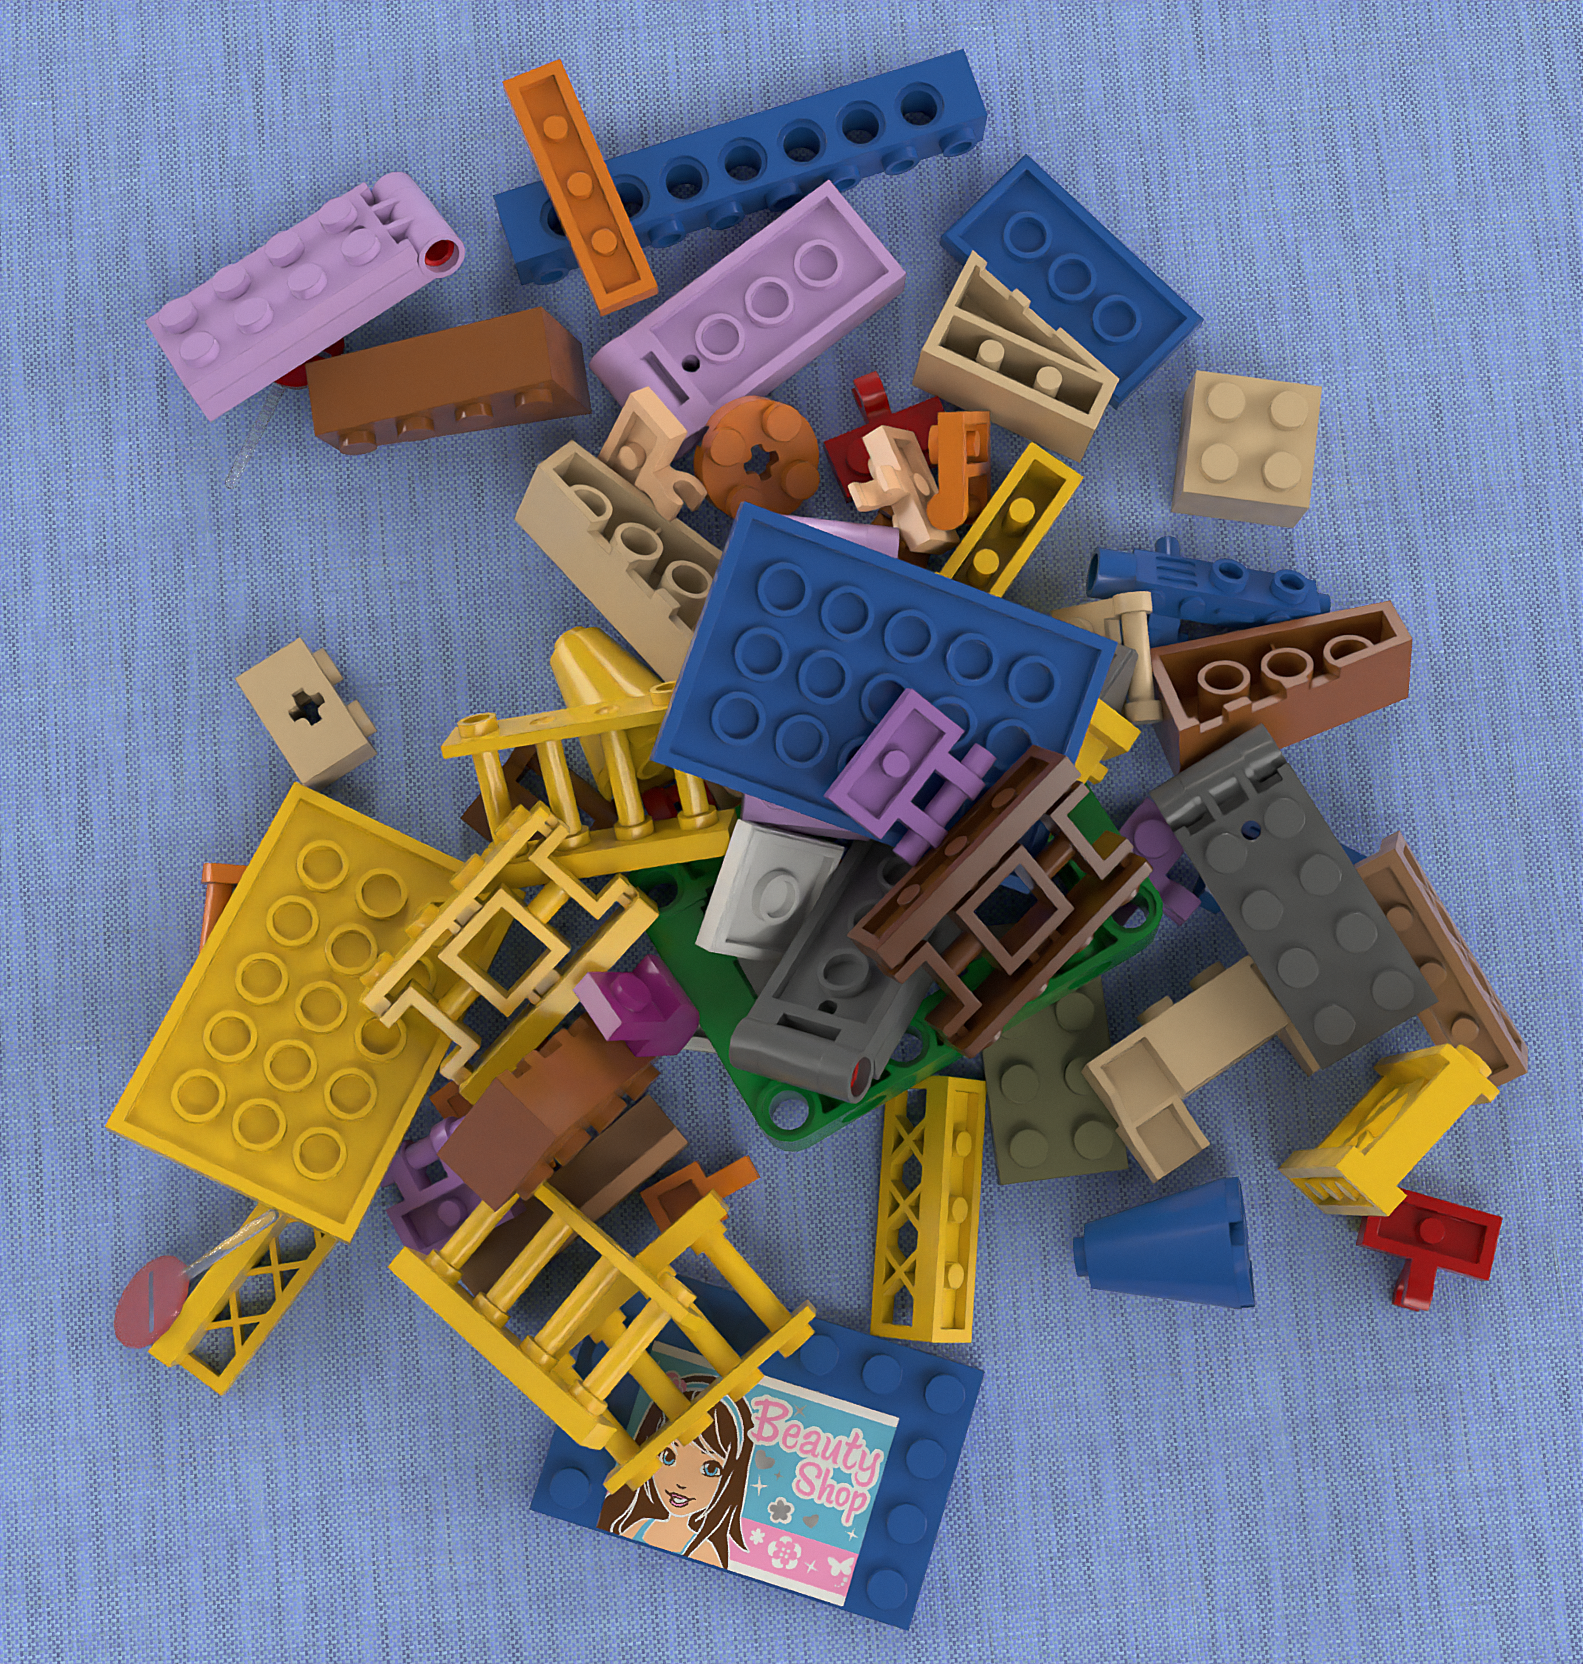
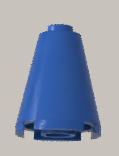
(1174, 1248)

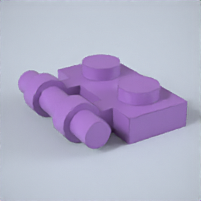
(896, 764)
(430, 1211)

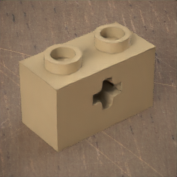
(278, 693)

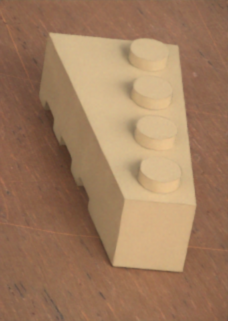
(621, 553)

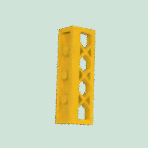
(940, 1208)
(221, 1287)

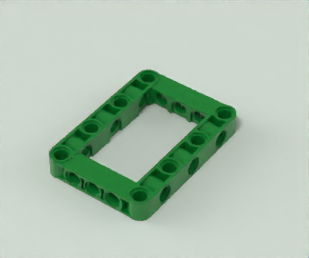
(726, 996)

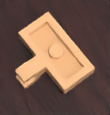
(643, 449)
(905, 484)

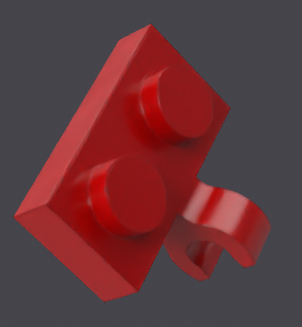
(848, 452)
(1431, 1237)

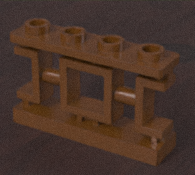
(969, 868)

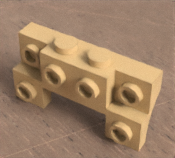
(1181, 1052)

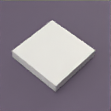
(766, 891)

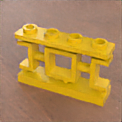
(543, 982)

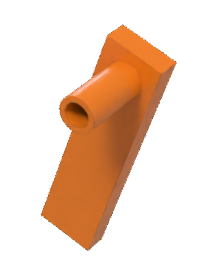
(580, 187)

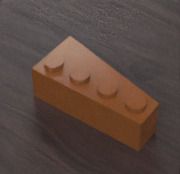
(450, 383)
(1285, 674)
(544, 1111)

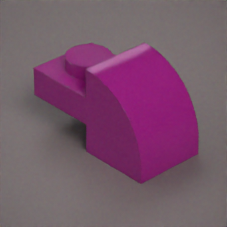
(640, 1007)

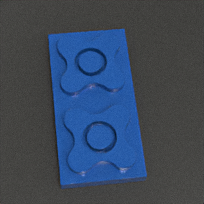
(1074, 274)

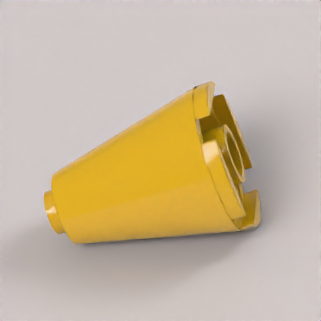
(598, 670)

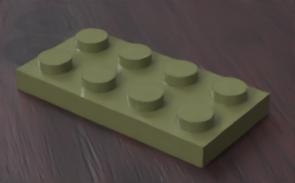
(1038, 1101)

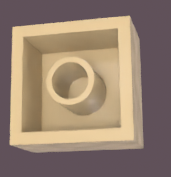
(1246, 449)

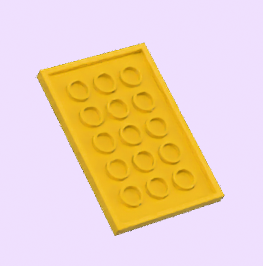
(266, 1055)

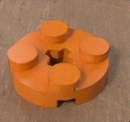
(727, 445)

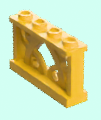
(1390, 1130)

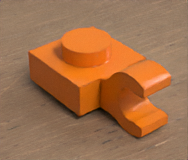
(684, 1188)

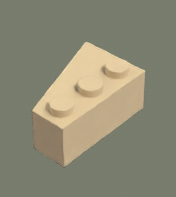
(1008, 361)

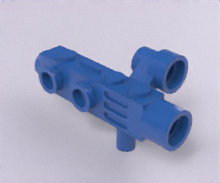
(1201, 590)

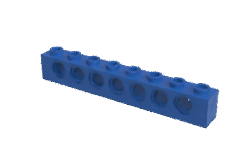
(937, 87)

